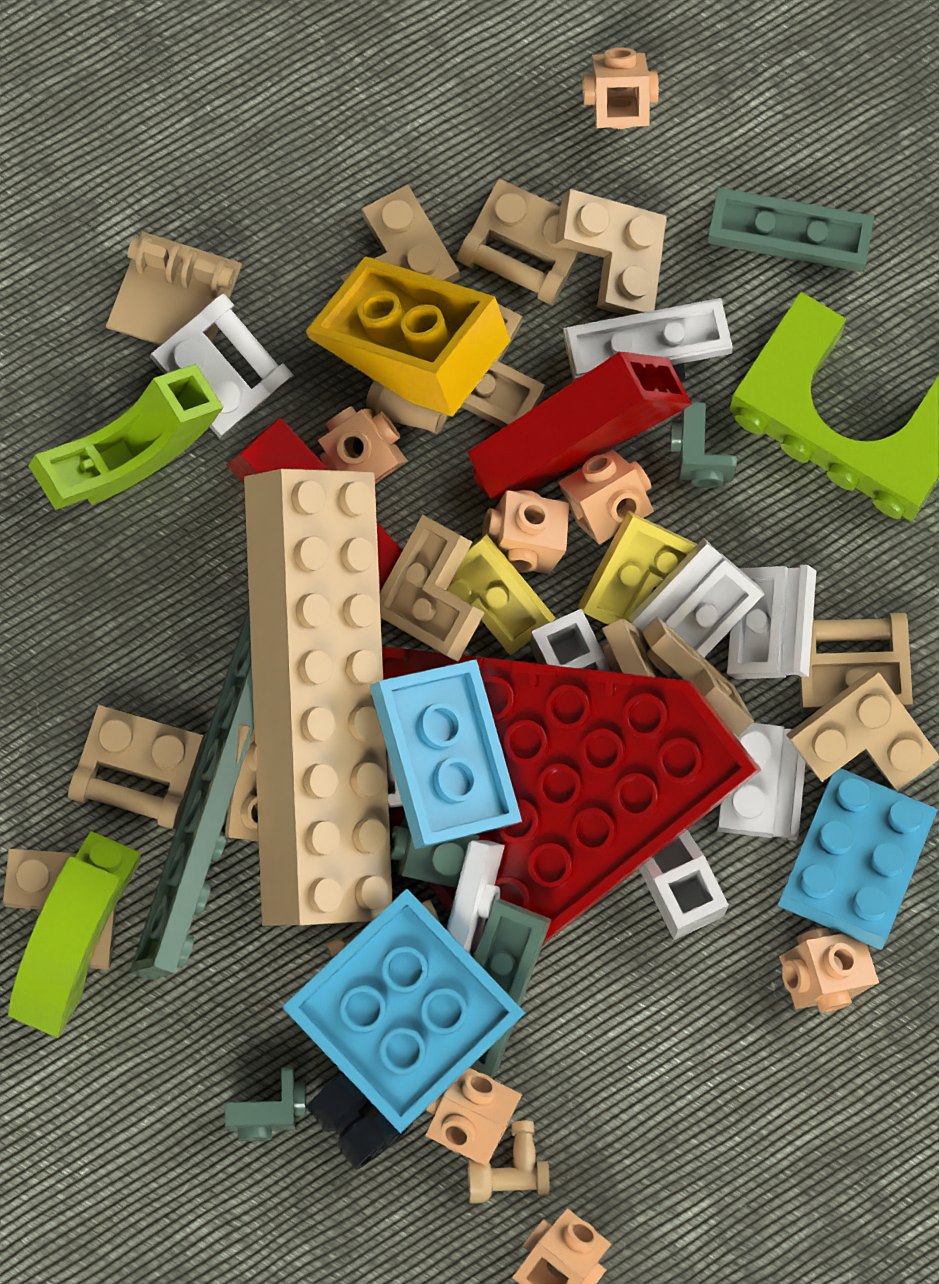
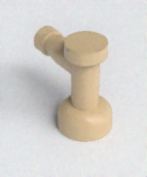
(525, 1175)

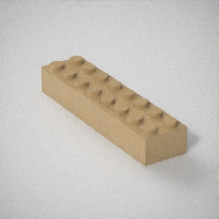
(312, 696)

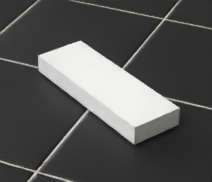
(676, 332)

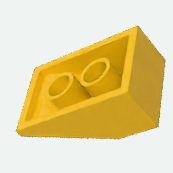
(413, 333)

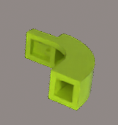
(135, 445)
(67, 933)

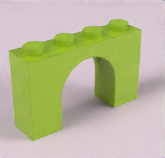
(778, 401)

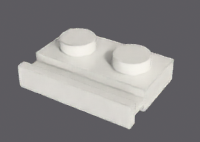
(700, 598)
(777, 630)
(773, 797)

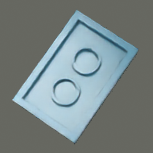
(445, 753)
(858, 858)

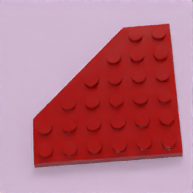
(599, 774)

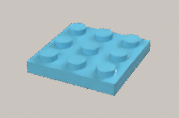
(403, 1010)

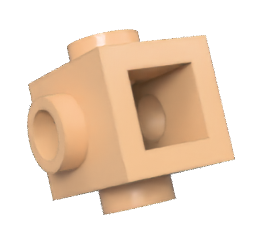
(620, 88)
(378, 437)
(605, 492)
(529, 530)
(827, 970)
(472, 1115)
(563, 1253)

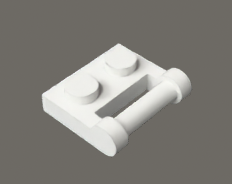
(193, 347)

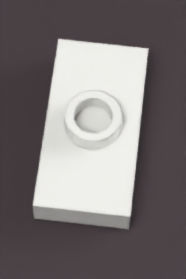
(475, 893)

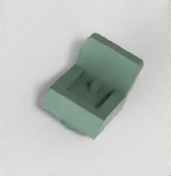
(689, 439)
(434, 863)
(258, 1119)

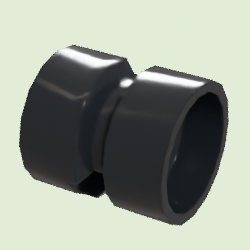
(360, 1125)

